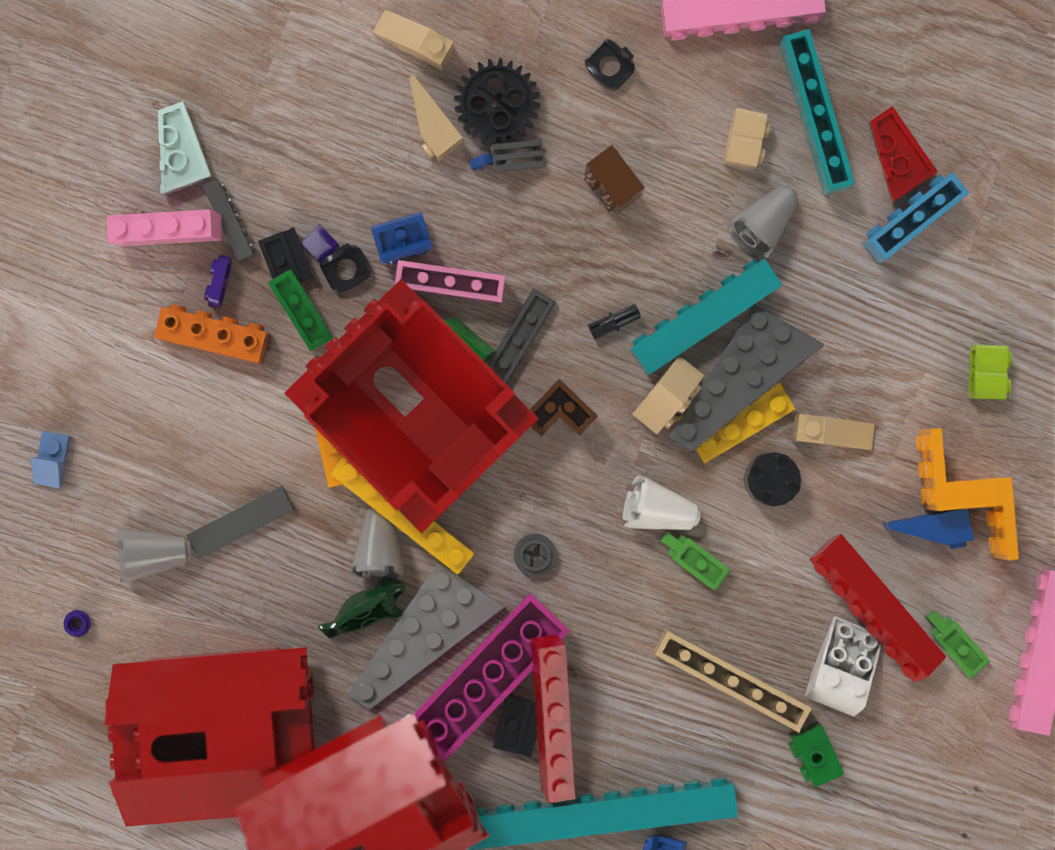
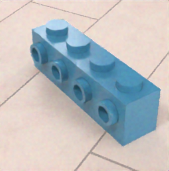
(914, 219)

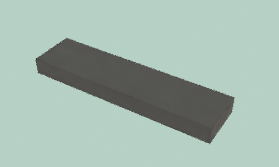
(521, 335)
(240, 522)

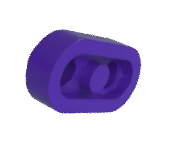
(216, 291)

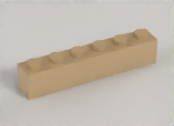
(732, 680)

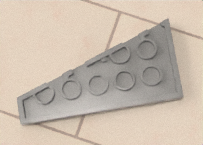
(434, 622)

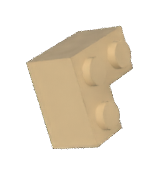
(669, 395)

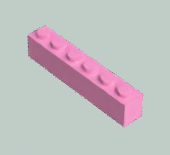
(709, 16)
(1036, 687)

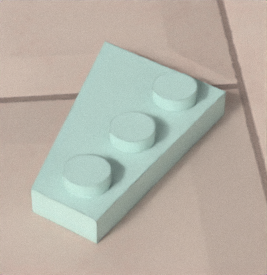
(180, 150)

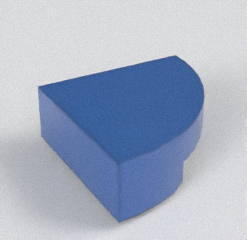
(483, 160)

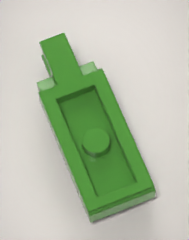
(696, 560)
(957, 644)

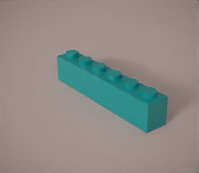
(816, 112)
(704, 317)

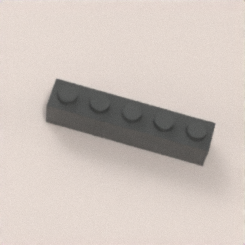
(230, 220)

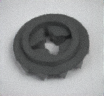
(541, 566)

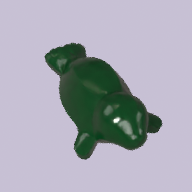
(366, 608)

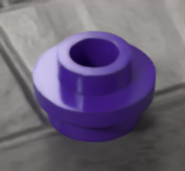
(69, 623)

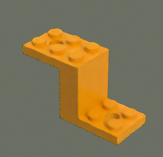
(970, 493)

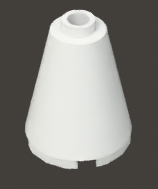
(658, 508)

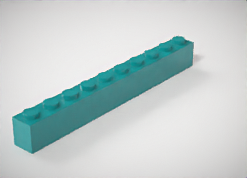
(608, 813)

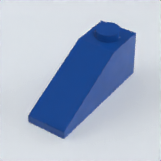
(942, 527)

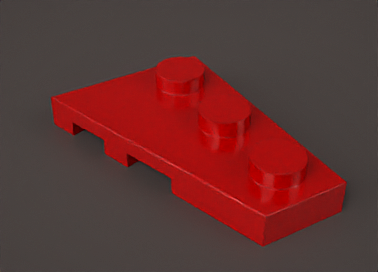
(899, 154)

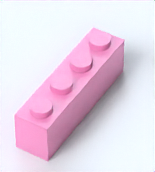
(164, 228)
(452, 282)

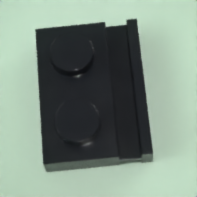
(285, 252)
(517, 726)

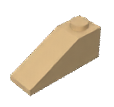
(415, 39)
(435, 128)
(832, 432)

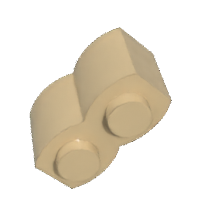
(746, 138)

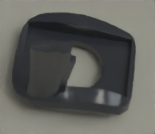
(623, 55)
(346, 251)

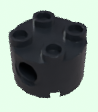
(772, 479)

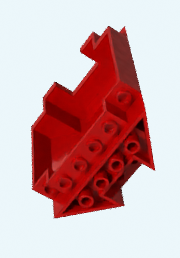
(445, 441)
(253, 719)
(366, 789)

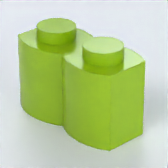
(989, 372)

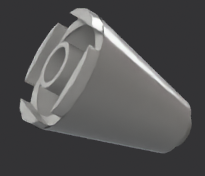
(764, 221)
(378, 549)
(149, 553)

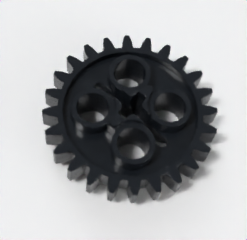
(511, 82)

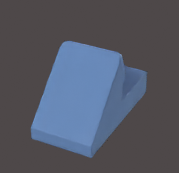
(51, 459)

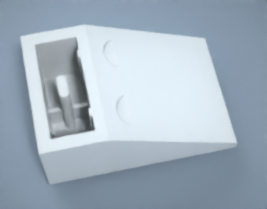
(844, 667)

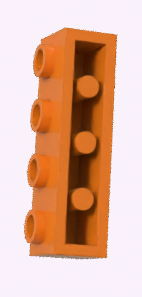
(211, 334)

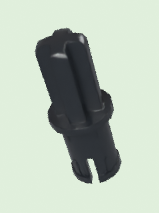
(614, 321)

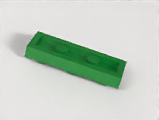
(300, 309)

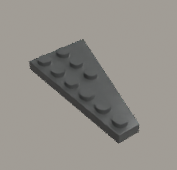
(750, 366)

